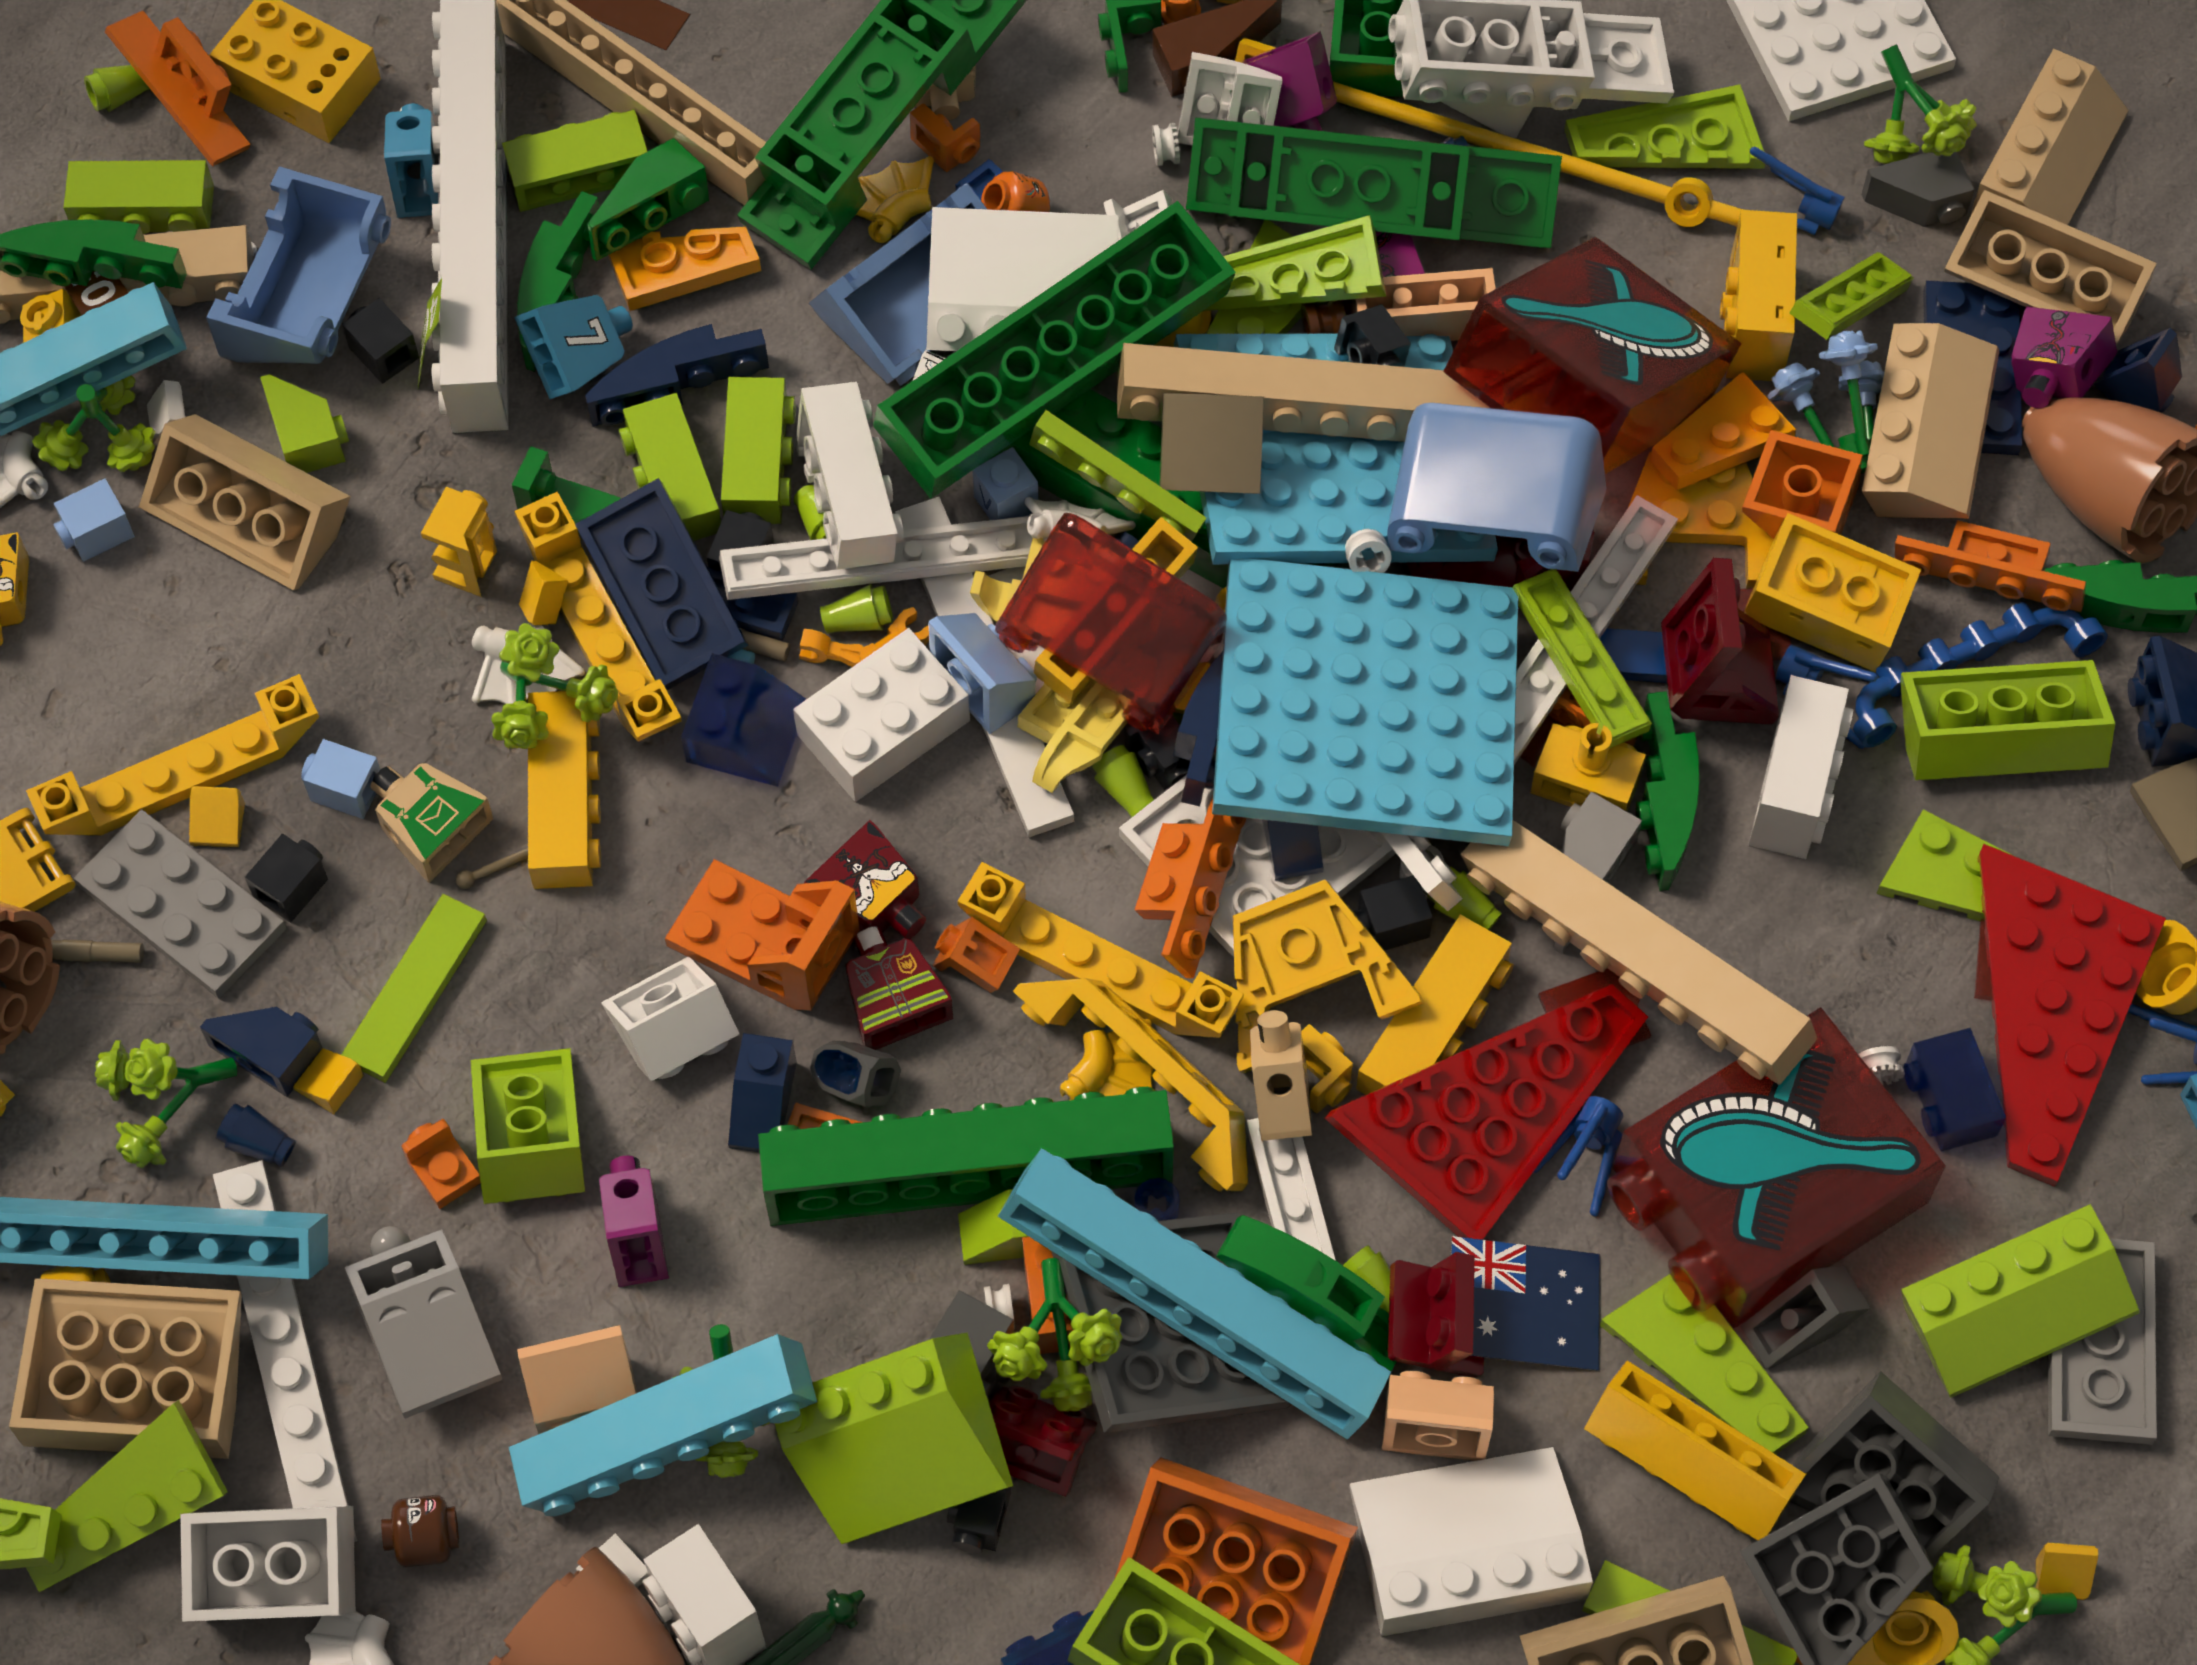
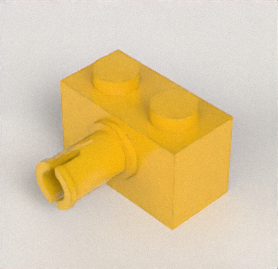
(1582, 763)

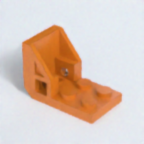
(765, 936)

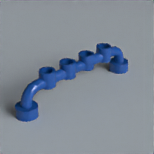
(1980, 643)

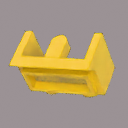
(463, 539)

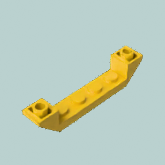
(555, 542)
(169, 776)
(1075, 953)
(1224, 1150)

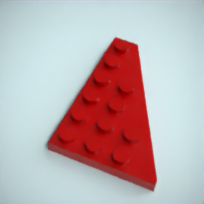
(2060, 991)
(1486, 1117)

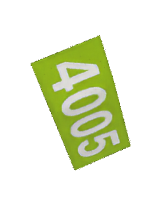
(430, 322)

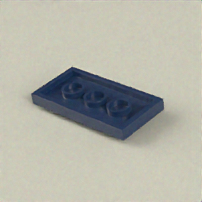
(1996, 322)
(661, 584)

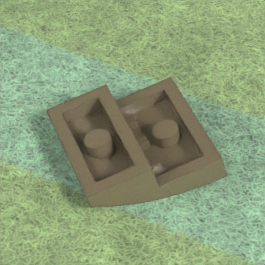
(1211, 443)
(2171, 808)

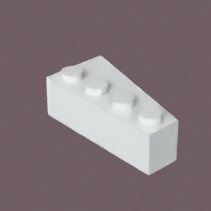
(847, 475)

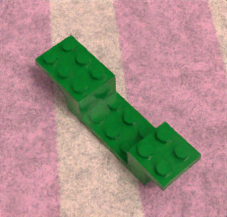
(855, 108)
(1398, 182)

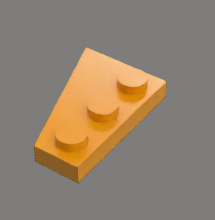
(674, 266)
(1719, 434)

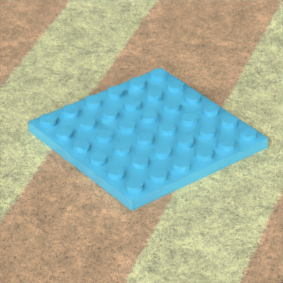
(1320, 485)
(1367, 702)

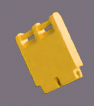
(21, 874)

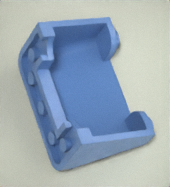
(302, 273)
(884, 299)
(1500, 478)

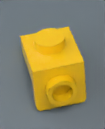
(1329, 1064)

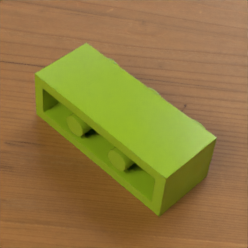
(573, 159)
(147, 193)
(757, 447)
(667, 451)

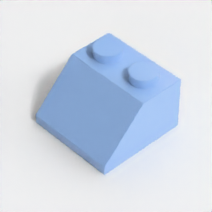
(983, 667)

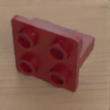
(1434, 1315)
(1039, 1439)

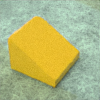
(542, 594)
(215, 816)
(329, 1080)
(2066, 1569)

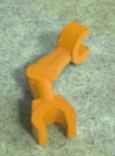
(818, 647)

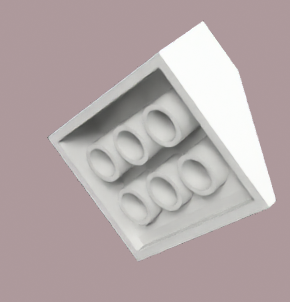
(999, 261)
(1470, 1541)

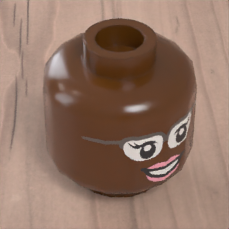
(421, 1531)

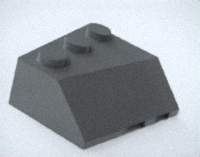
(1894, 1436)
(1840, 1571)

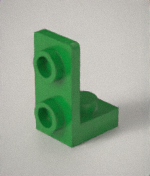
(1123, 18)
(537, 481)

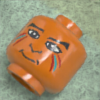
(1016, 193)

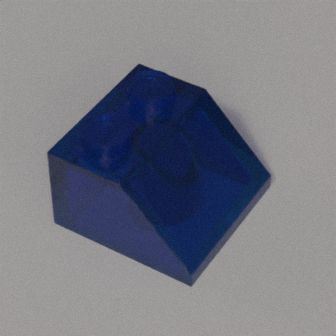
(741, 721)

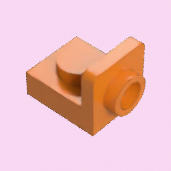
(939, 139)
(975, 953)
(440, 1162)

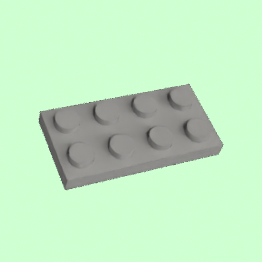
(180, 903)
(2108, 1380)

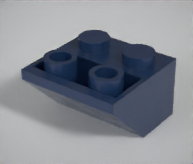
(2166, 701)

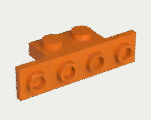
(183, 81)
(1996, 562)
(1187, 883)

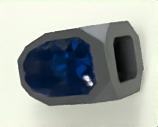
(855, 1072)

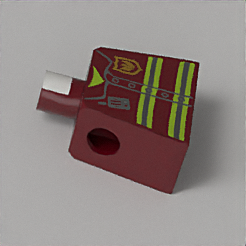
(894, 990)

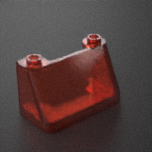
(1114, 620)

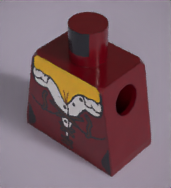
(881, 881)

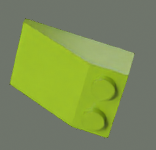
(527, 1126)

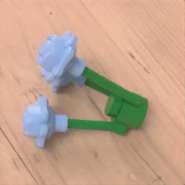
(1858, 377)

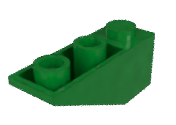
(648, 195)

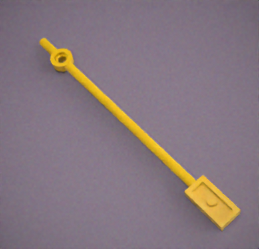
(1676, 207)

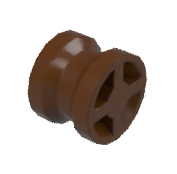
(1323, 317)

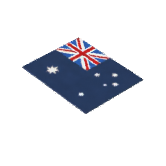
(1534, 1303)

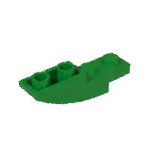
(74, 248)
(555, 262)
(2125, 600)
(1670, 794)
(1310, 1284)

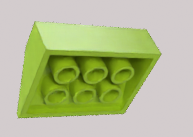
(897, 1439)

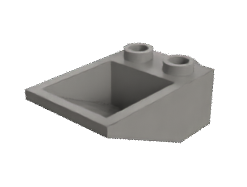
(421, 1320)

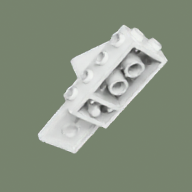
(1524, 54)

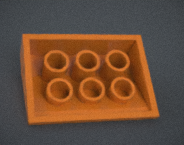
(1242, 1554)

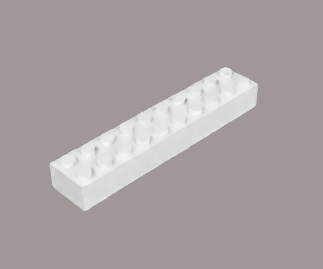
(470, 216)

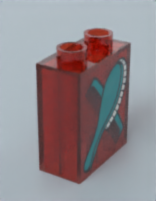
(1593, 345)
(1772, 1176)

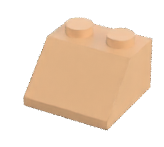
(576, 1376)
(1438, 1416)

